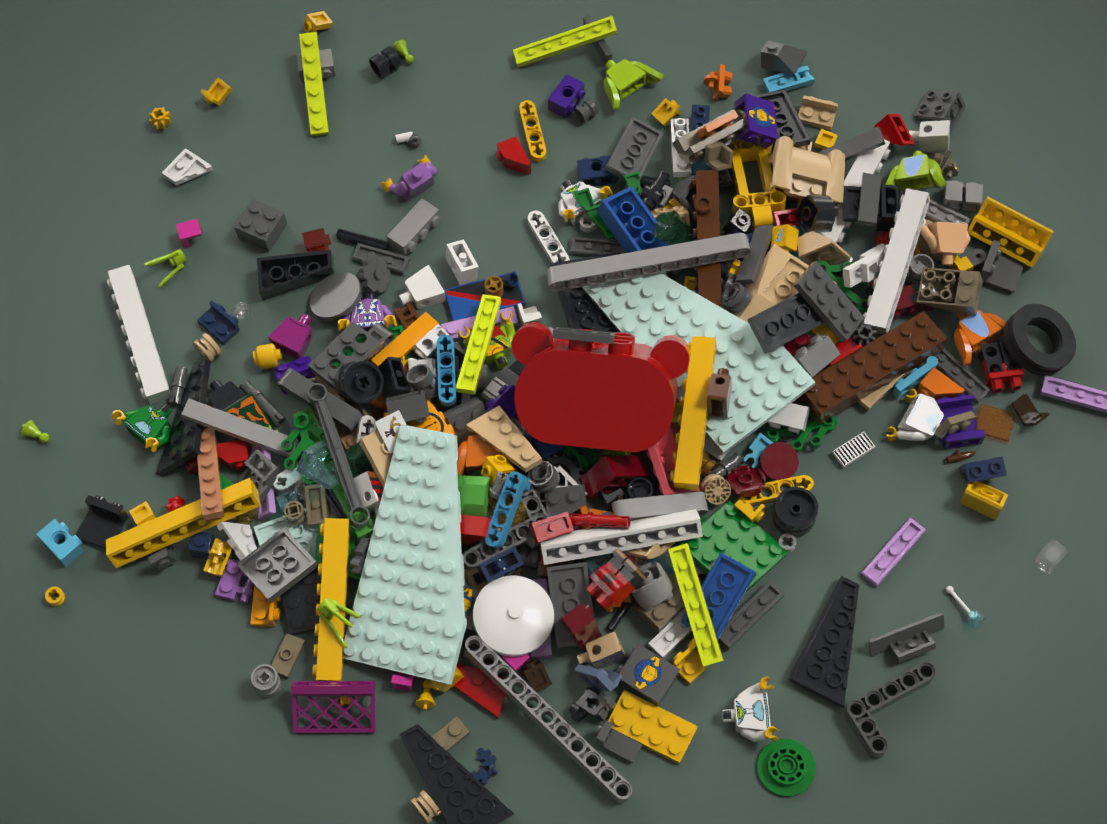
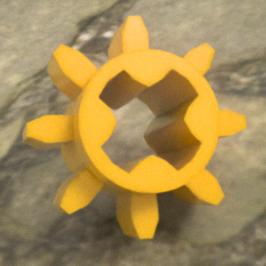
(160, 118)

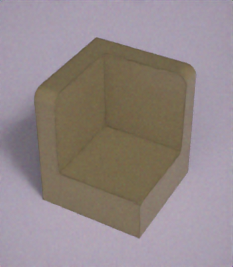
(718, 156)

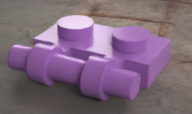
(230, 584)

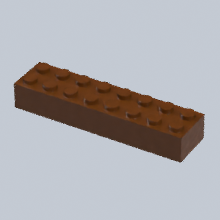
(873, 366)

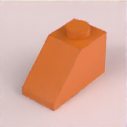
(938, 386)

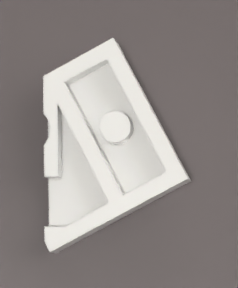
(186, 167)
(240, 538)

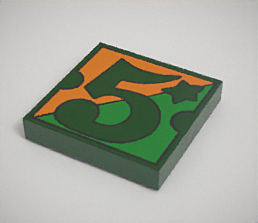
(248, 409)

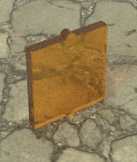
(995, 422)

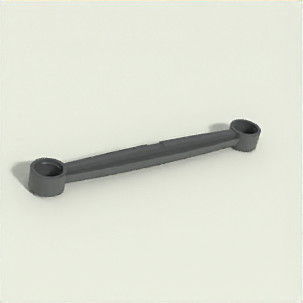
(338, 455)

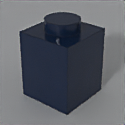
(201, 545)

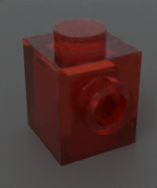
(316, 240)

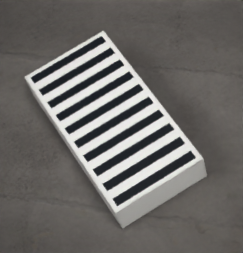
(853, 450)

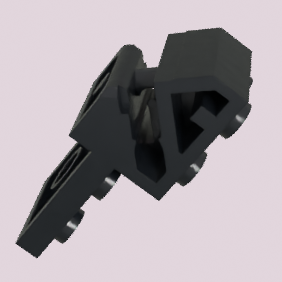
(888, 205)

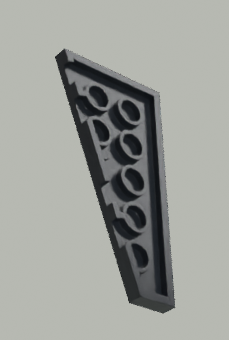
(185, 434)
(827, 653)
(452, 786)

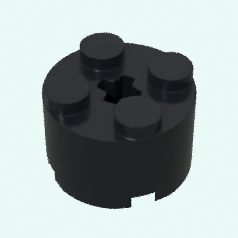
(816, 213)

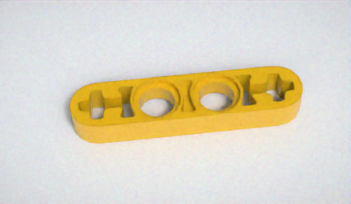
(532, 131)
(774, 487)

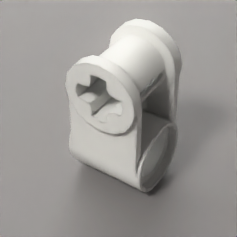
(288, 480)

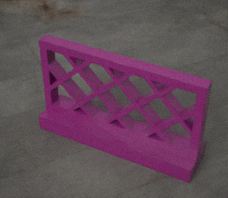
(329, 689)

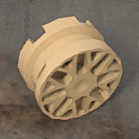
(207, 347)
(715, 488)
(427, 805)

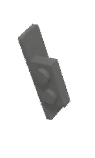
(909, 640)

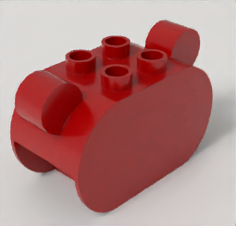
(596, 391)

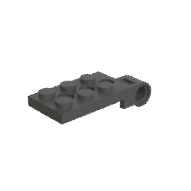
(376, 340)

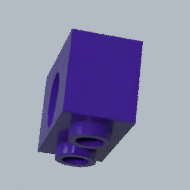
(566, 96)

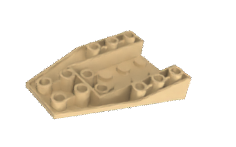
(774, 282)

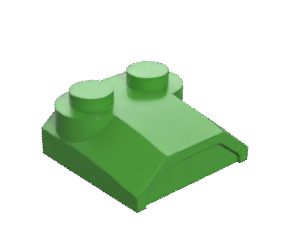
(474, 495)

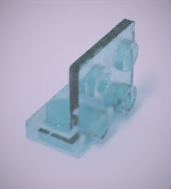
(314, 468)

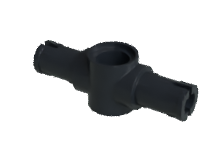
(653, 194)

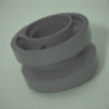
(735, 297)
(544, 477)

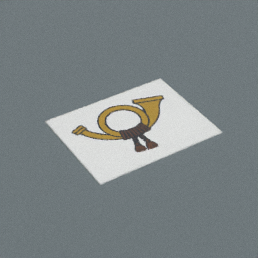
(389, 429)

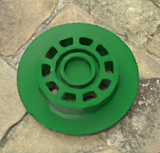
(786, 767)

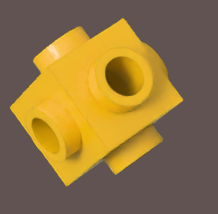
(496, 464)

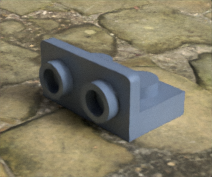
(599, 677)

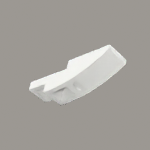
(679, 128)
(865, 268)

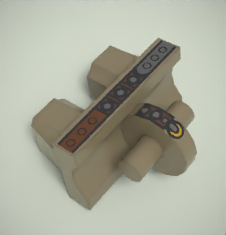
(946, 164)

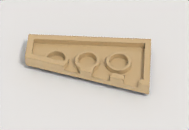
(506, 438)

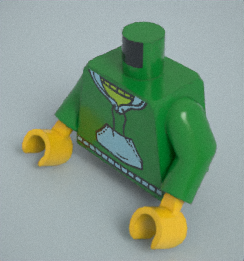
(146, 425)

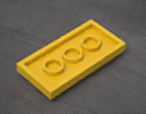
(652, 726)

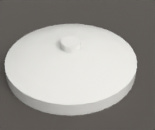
(513, 616)

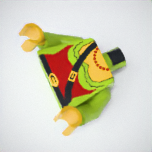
(499, 344)

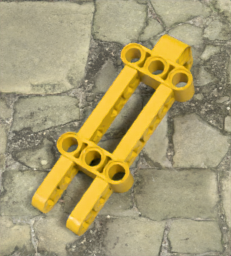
(756, 205)

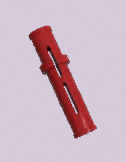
(593, 520)

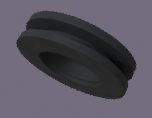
(1024, 352)

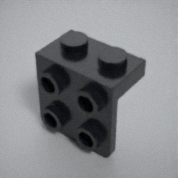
(101, 521)

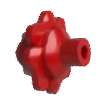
(884, 238)
(175, 503)

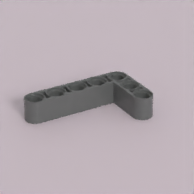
(513, 535)
(884, 700)

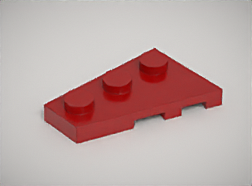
(481, 689)

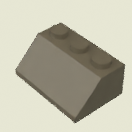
(664, 612)

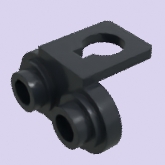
(581, 708)

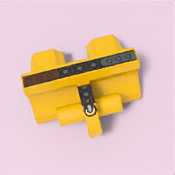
(218, 558)

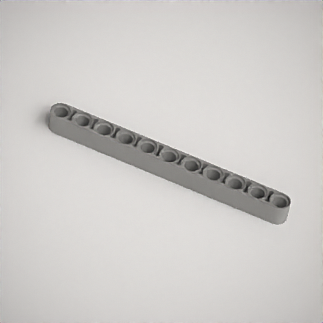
(647, 262)
(556, 724)

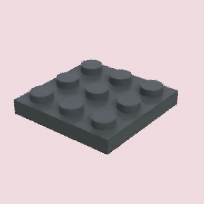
(277, 565)

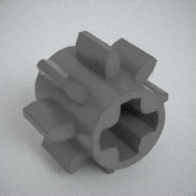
(869, 333)

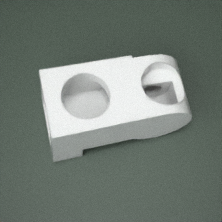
(428, 343)

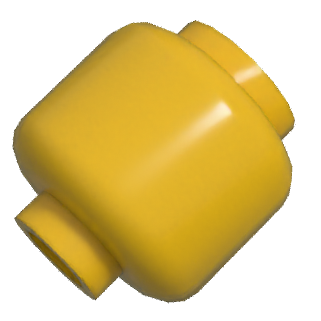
(267, 356)

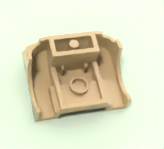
(807, 172)

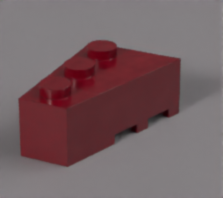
(614, 473)
(581, 625)

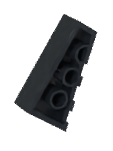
(292, 271)

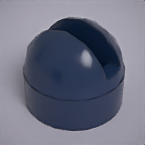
(514, 279)

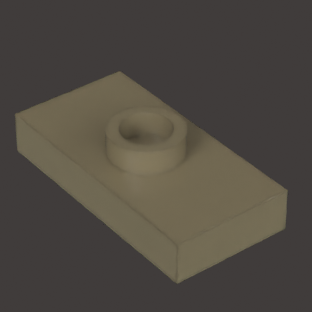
(288, 655)

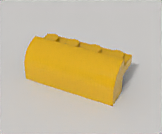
(1018, 234)

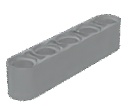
(660, 505)

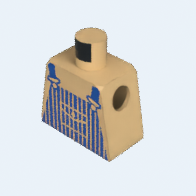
(609, 649)

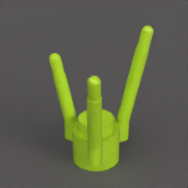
(175, 259)
(330, 609)

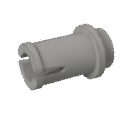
(497, 487)

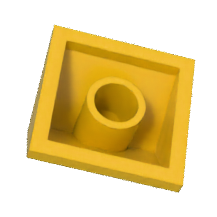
(984, 499)

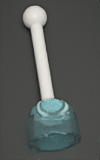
(974, 617)

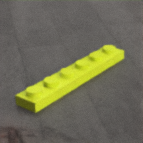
(565, 41)
(314, 84)
(478, 344)
(695, 605)

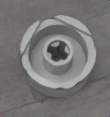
(653, 589)

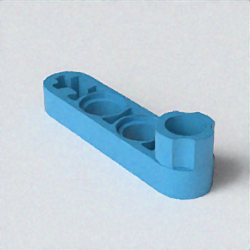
(446, 370)
(501, 508)

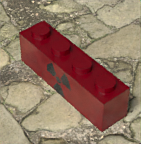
(907, 302)

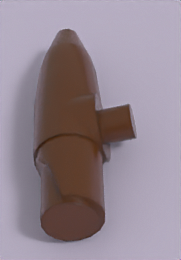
(959, 456)

